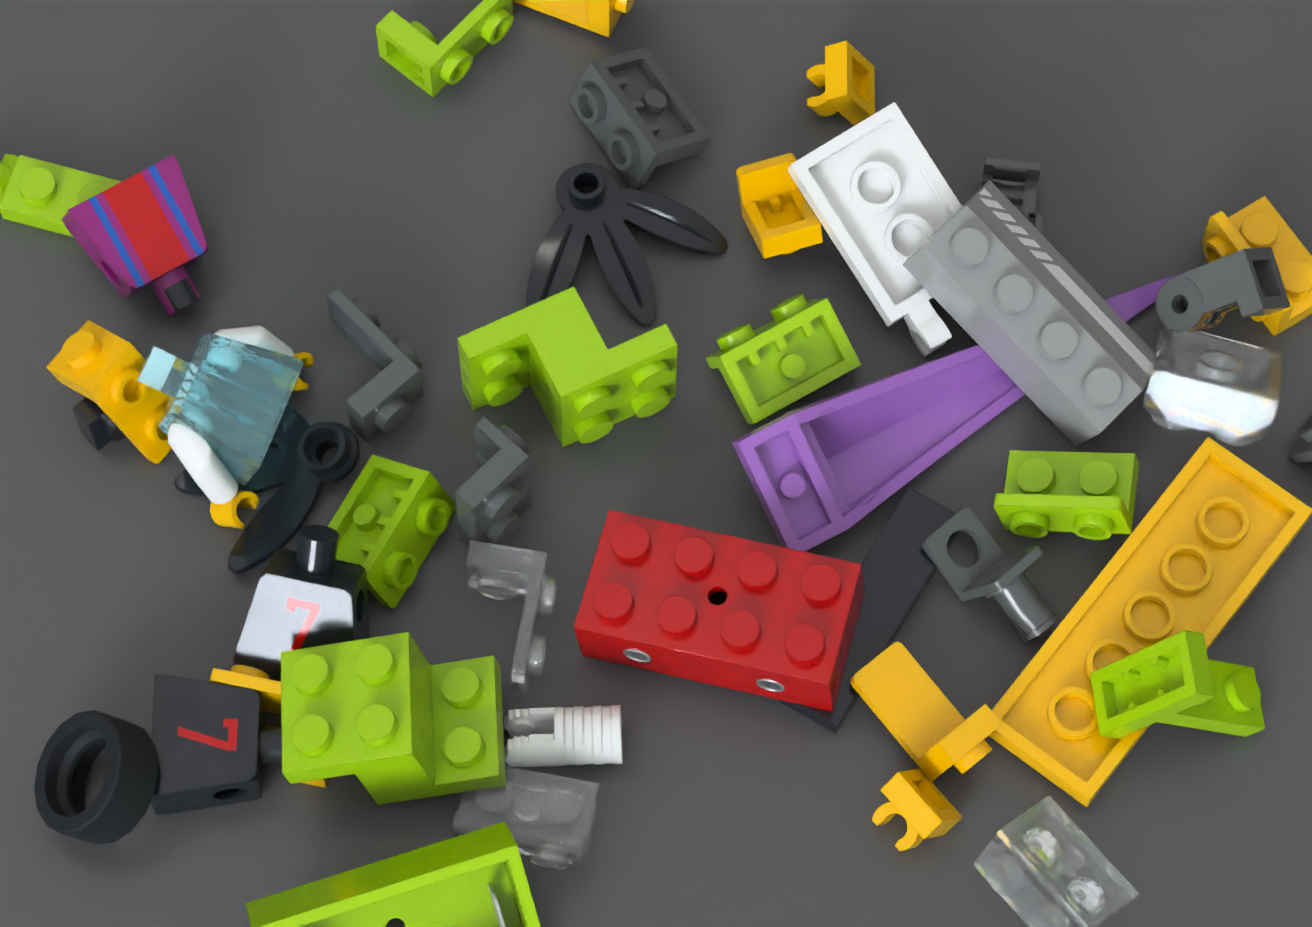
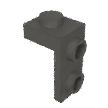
(389, 395)

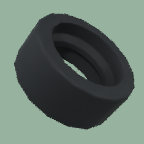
(125, 790)

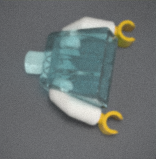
(225, 408)

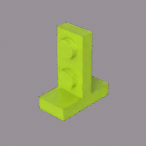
(1177, 687)

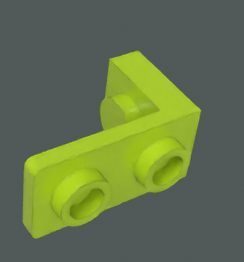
(433, 65)

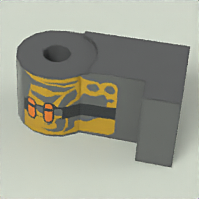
(1206, 294)

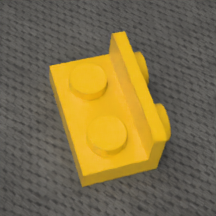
(1260, 227)

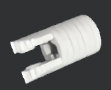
(564, 736)

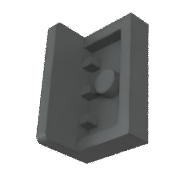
(499, 491)

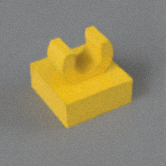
(847, 84)
(920, 804)

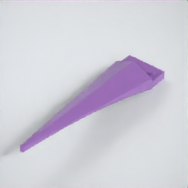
(852, 451)

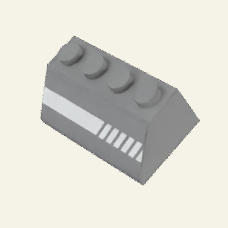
(1033, 314)

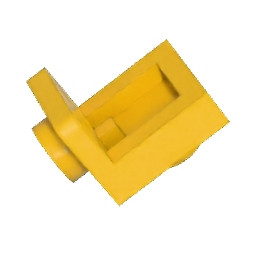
(776, 207)

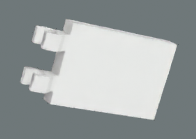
(879, 205)

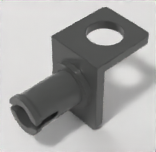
(992, 573)

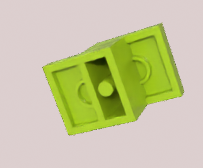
(568, 368)
(392, 719)

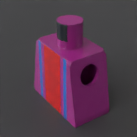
(144, 234)

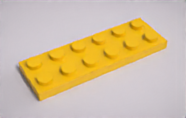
(1176, 572)

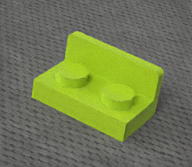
(783, 357)
(1068, 493)
(391, 524)

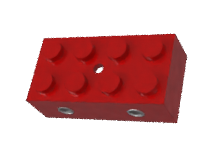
(773, 637)

